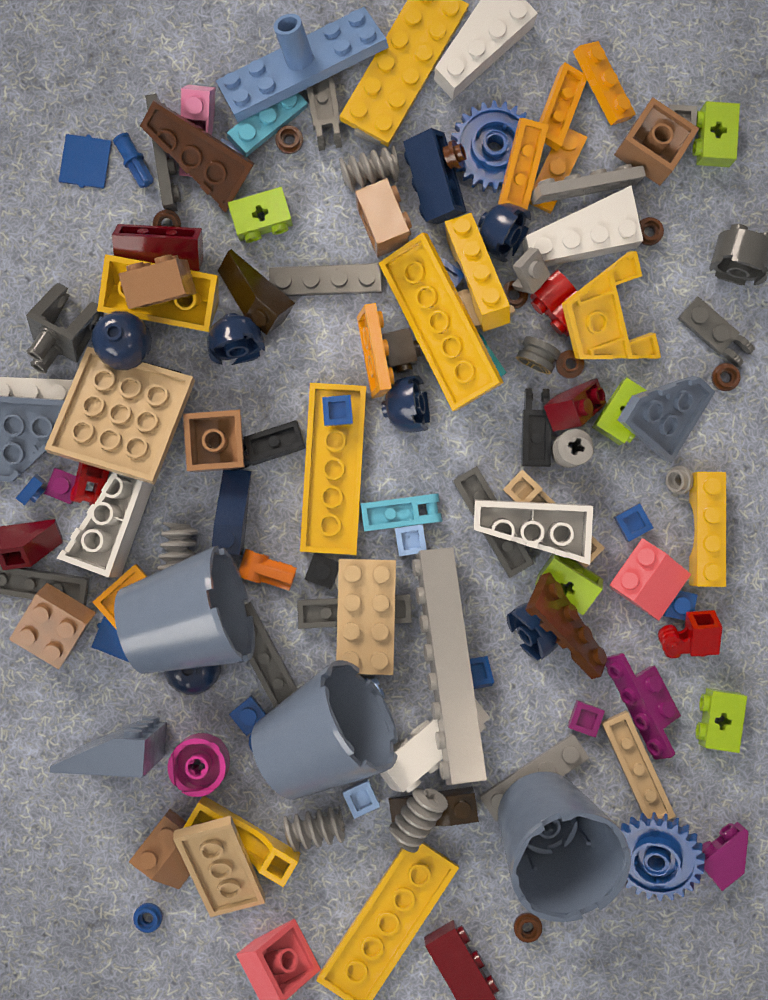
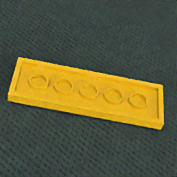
(403, 68)
(440, 322)
(332, 474)
(387, 923)

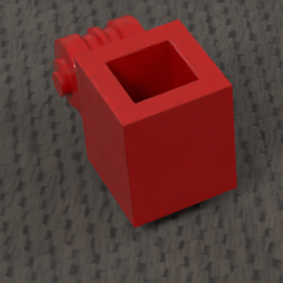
(699, 637)

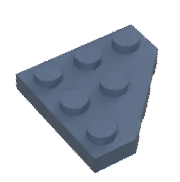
(667, 414)
(24, 432)

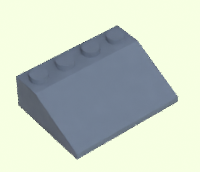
(122, 753)

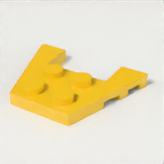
(597, 317)

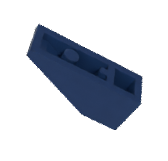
(232, 511)

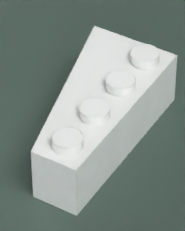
(483, 40)
(591, 232)
(543, 526)
(109, 528)
(419, 755)

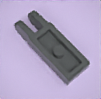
(325, 111)
(714, 330)

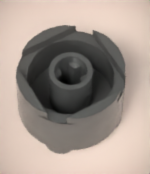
(741, 256)

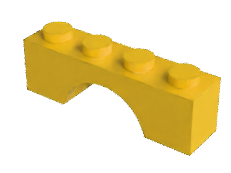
(482, 280)
(708, 553)
(265, 852)

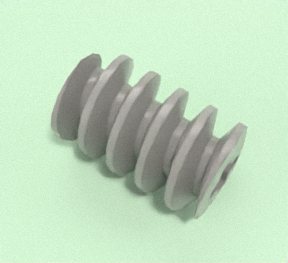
(369, 169)
(581, 443)
(178, 543)
(418, 818)
(314, 829)

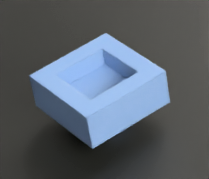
(410, 539)
(361, 798)

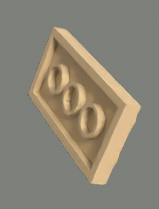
(366, 614)
(219, 866)

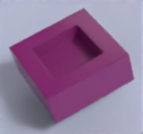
(60, 485)
(586, 718)

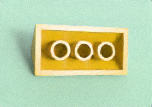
(188, 312)

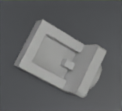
(530, 271)

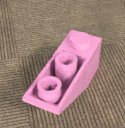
(198, 108)

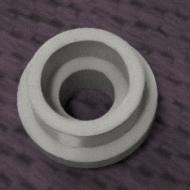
(674, 478)

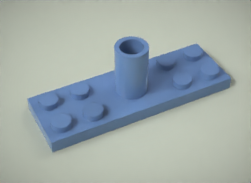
(300, 61)

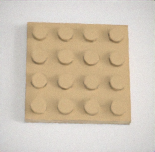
(120, 417)

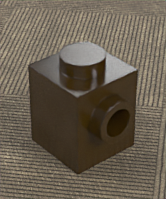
(402, 350)

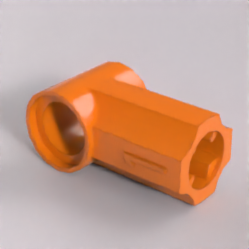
(260, 569)

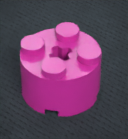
(188, 776)

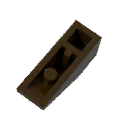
(254, 293)
(460, 808)

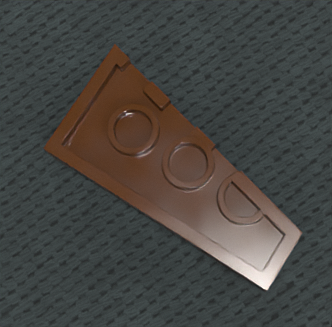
(206, 159)
(563, 620)

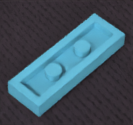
(260, 127)

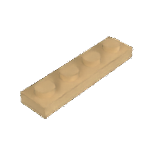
(637, 766)

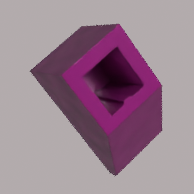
(726, 855)

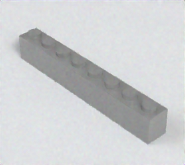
(449, 666)

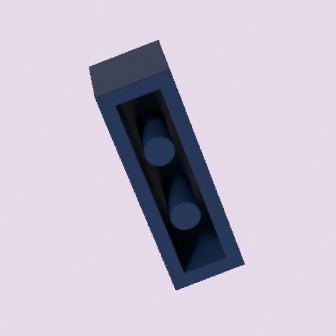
(432, 177)

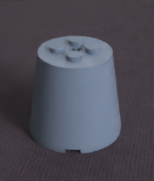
(186, 616)
(325, 734)
(560, 848)

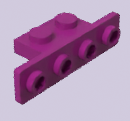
(647, 703)

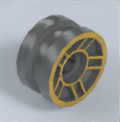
(538, 355)

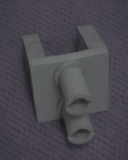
(56, 341)

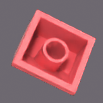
(650, 579)
(278, 962)

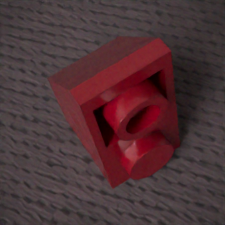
(575, 405)
(27, 543)

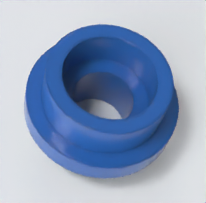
(141, 924)

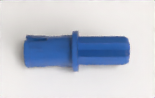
(133, 160)

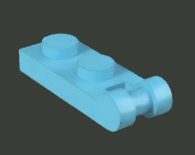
(399, 512)

